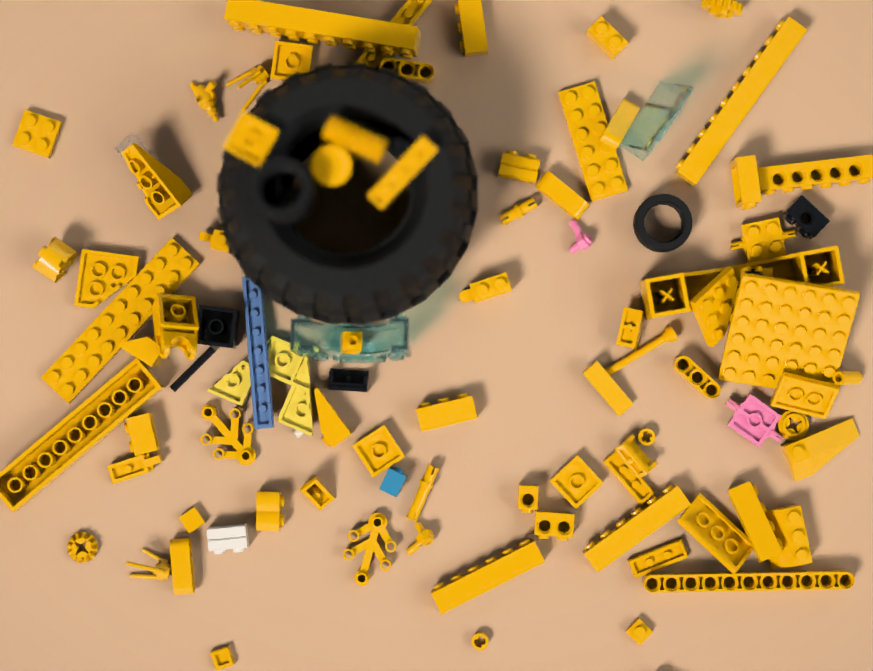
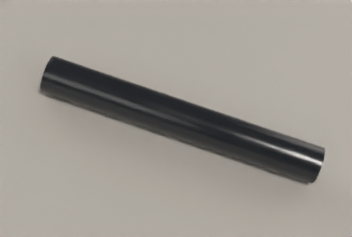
(192, 369)

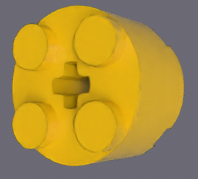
(55, 259)

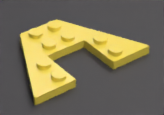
(284, 367)

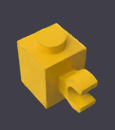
(217, 240)

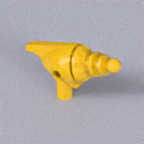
(206, 98)

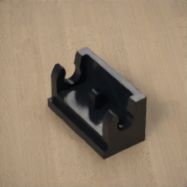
(348, 380)

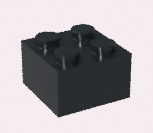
(218, 326)

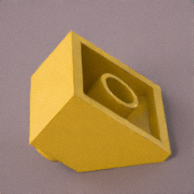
(143, 349)

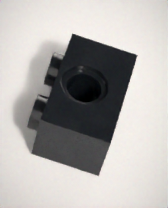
(816, 222)

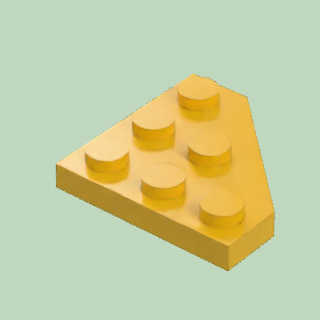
(102, 276)
(714, 305)

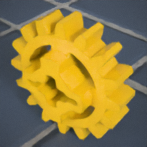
(722, 8)

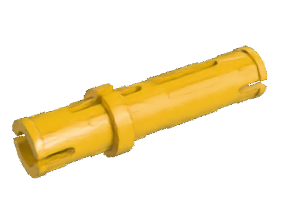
(422, 493)

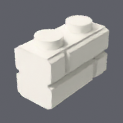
(228, 537)

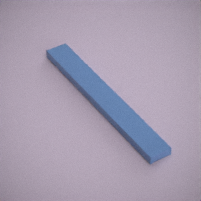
(258, 355)

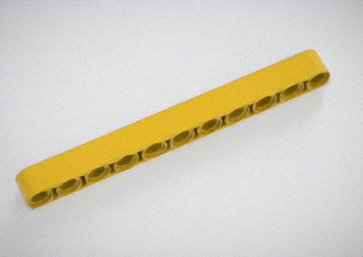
(757, 581)

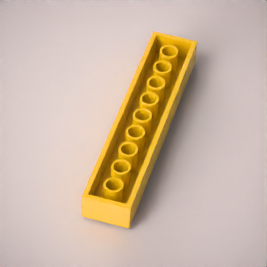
(323, 27)
(77, 434)

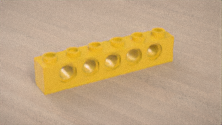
(862, 163)

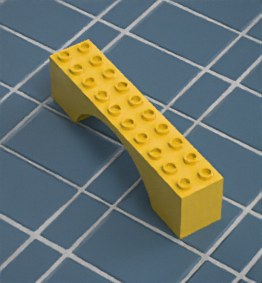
(672, 293)

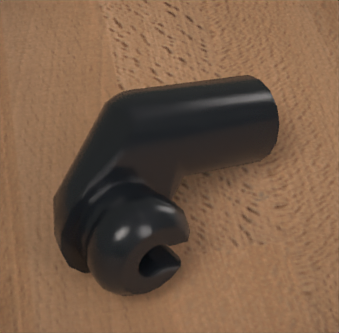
(400, 144)

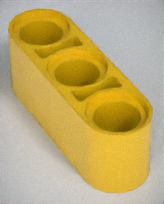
(417, 67)
(619, 124)
(562, 195)
(705, 380)
(182, 566)

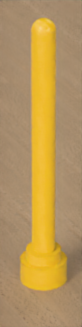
(667, 336)

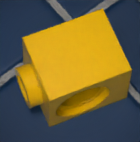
(350, 342)
(527, 489)

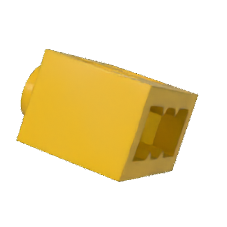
(554, 519)

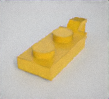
(133, 467)

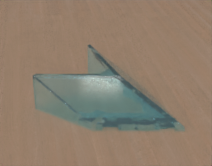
(655, 118)

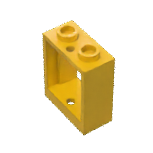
(745, 182)

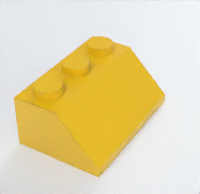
(792, 532)

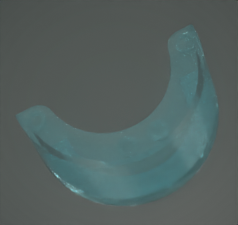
(378, 341)

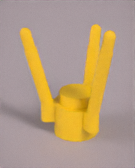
(257, 75)
(161, 569)

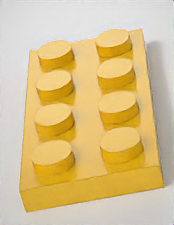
(716, 533)

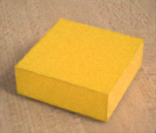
(192, 519)
(222, 658)

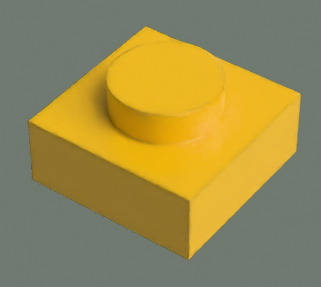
(638, 631)

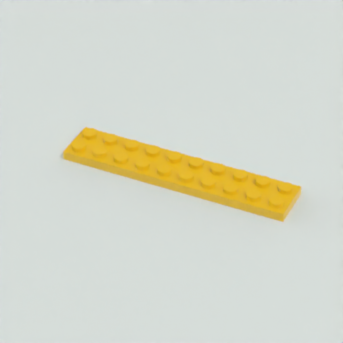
(119, 321)

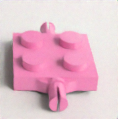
(754, 420)

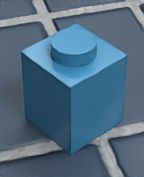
(393, 481)

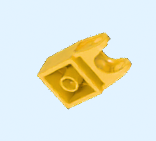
(175, 324)

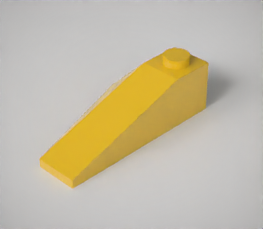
(160, 186)
(816, 449)

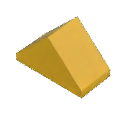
(317, 493)

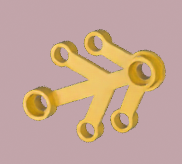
(230, 437)
(370, 545)

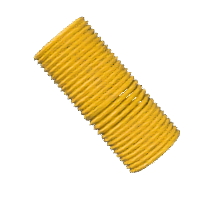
(355, 138)

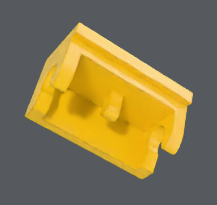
(630, 328)
(635, 457)

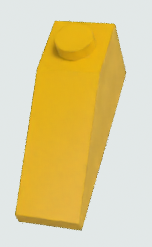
(331, 424)

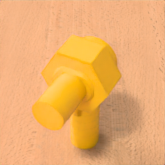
(424, 538)

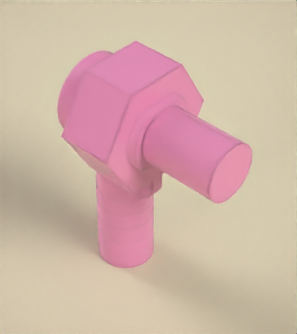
(582, 240)

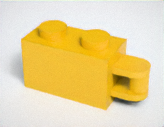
(486, 289)

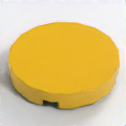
(331, 165)

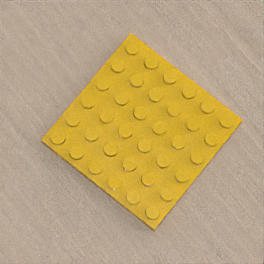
(786, 329)

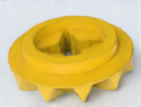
(790, 433)
(91, 546)

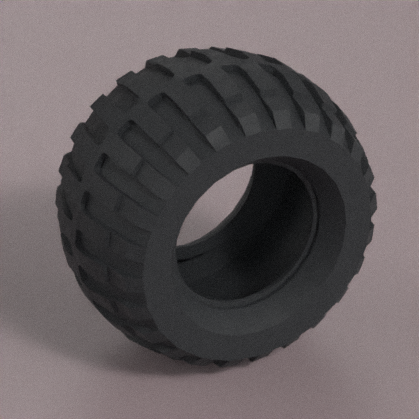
(405, 265)

